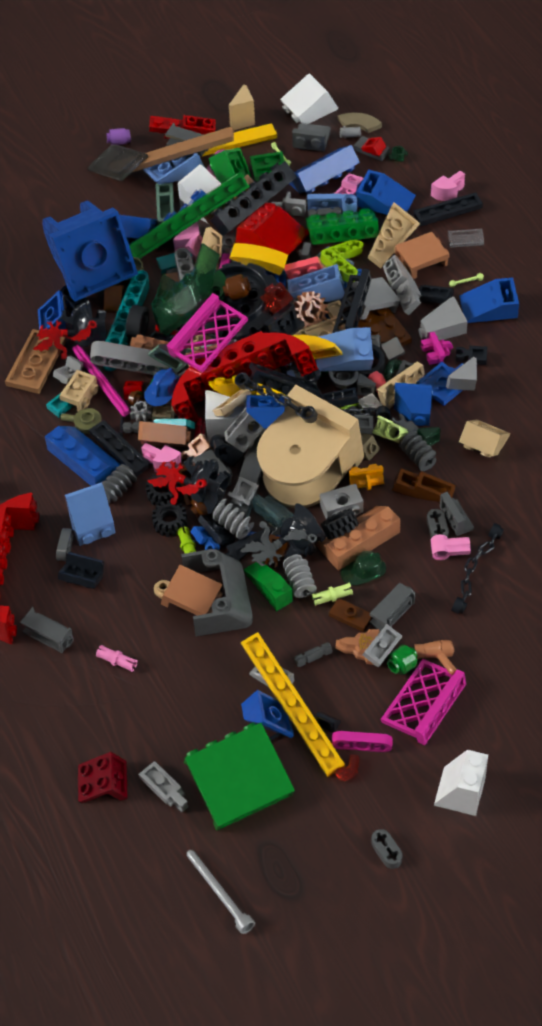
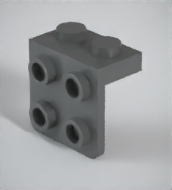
(311, 137)

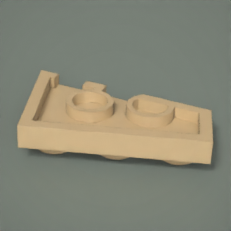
(409, 375)

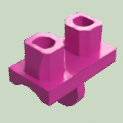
(440, 349)

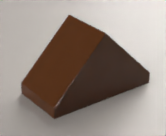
(113, 297)

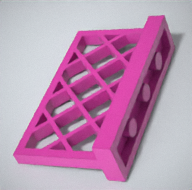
(196, 323)
(439, 706)

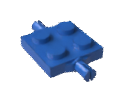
(438, 379)

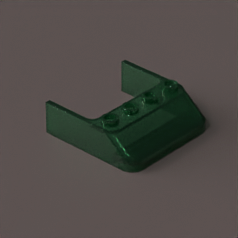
(180, 300)

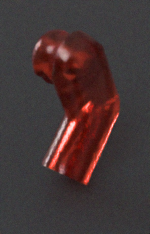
(349, 772)

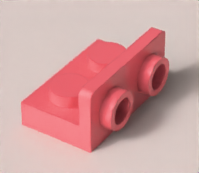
(302, 267)

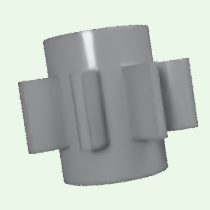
(141, 411)

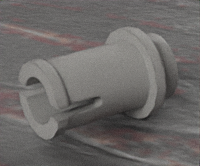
(350, 132)

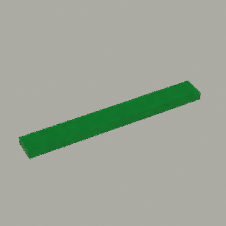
(188, 216)

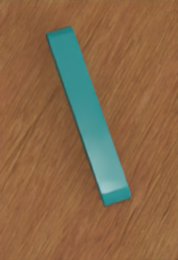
(135, 295)

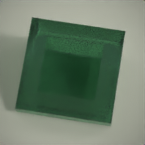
(430, 435)

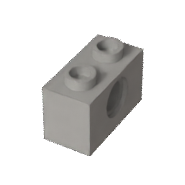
(348, 496)

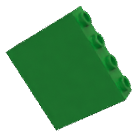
(239, 775)

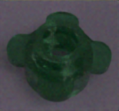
(398, 153)

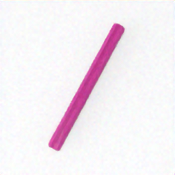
(103, 383)

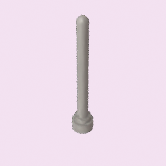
(243, 922)

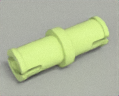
(332, 594)

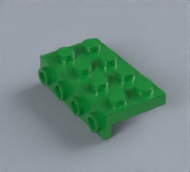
(342, 226)

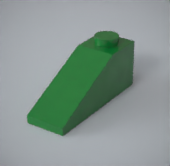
(270, 584)

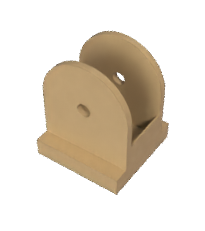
(308, 458)

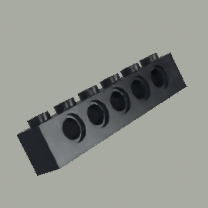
(225, 223)

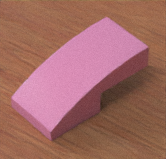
(349, 184)

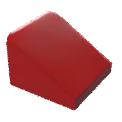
(374, 146)
(130, 386)

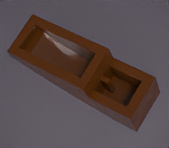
(421, 486)

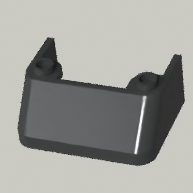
(230, 611)

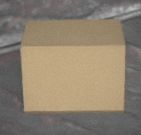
(242, 109)

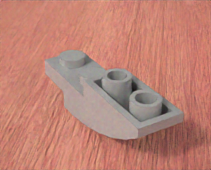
(403, 284)

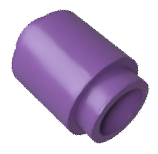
(118, 136)

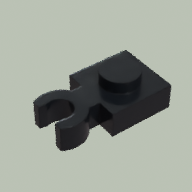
(478, 352)

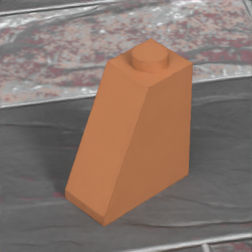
(163, 434)

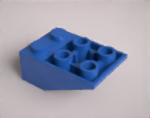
(380, 191)
(491, 301)

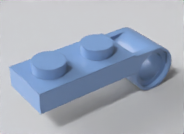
(346, 202)

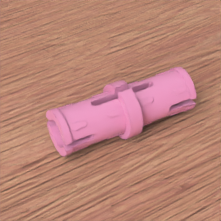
(116, 658)

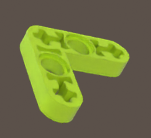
(338, 255)

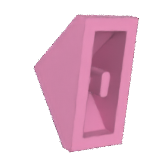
(184, 236)

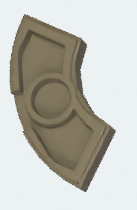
(365, 121)

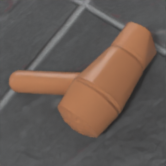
(437, 649)

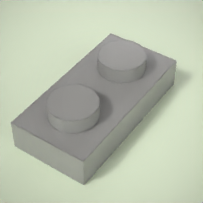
(382, 645)

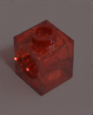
(276, 297)

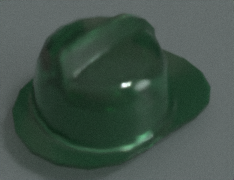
(364, 568)

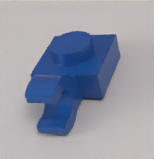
(204, 538)

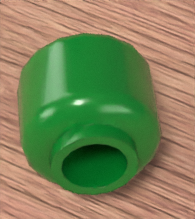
(402, 659)

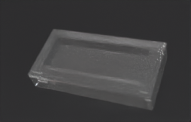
(465, 238)

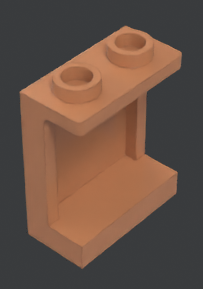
(421, 253)
(191, 591)

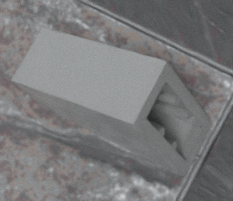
(445, 320)

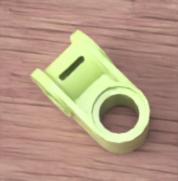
(387, 429)

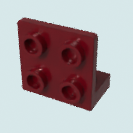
(102, 776)

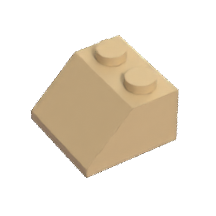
(483, 438)

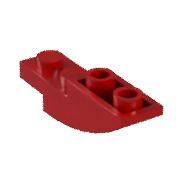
(195, 124)

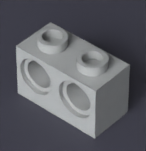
(242, 427)

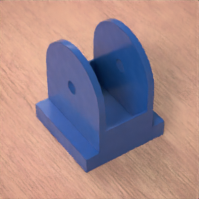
(90, 250)

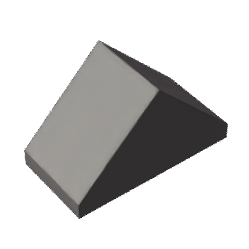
(464, 377)

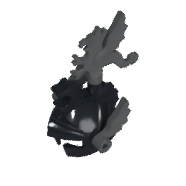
(298, 532)

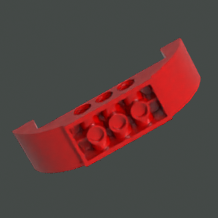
(261, 348)
(15, 514)

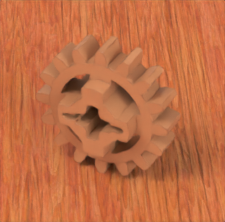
(311, 308)

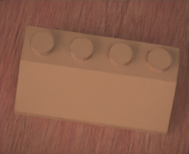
(373, 530)

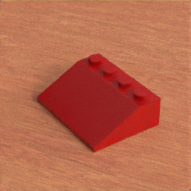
(271, 228)

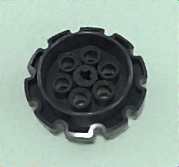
(250, 306)

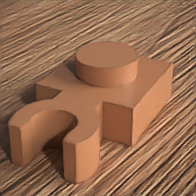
(197, 447)

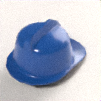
(161, 388)

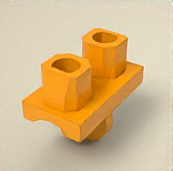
(367, 476)

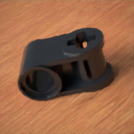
(69, 303)
(225, 450)

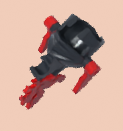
(84, 331)
(203, 486)

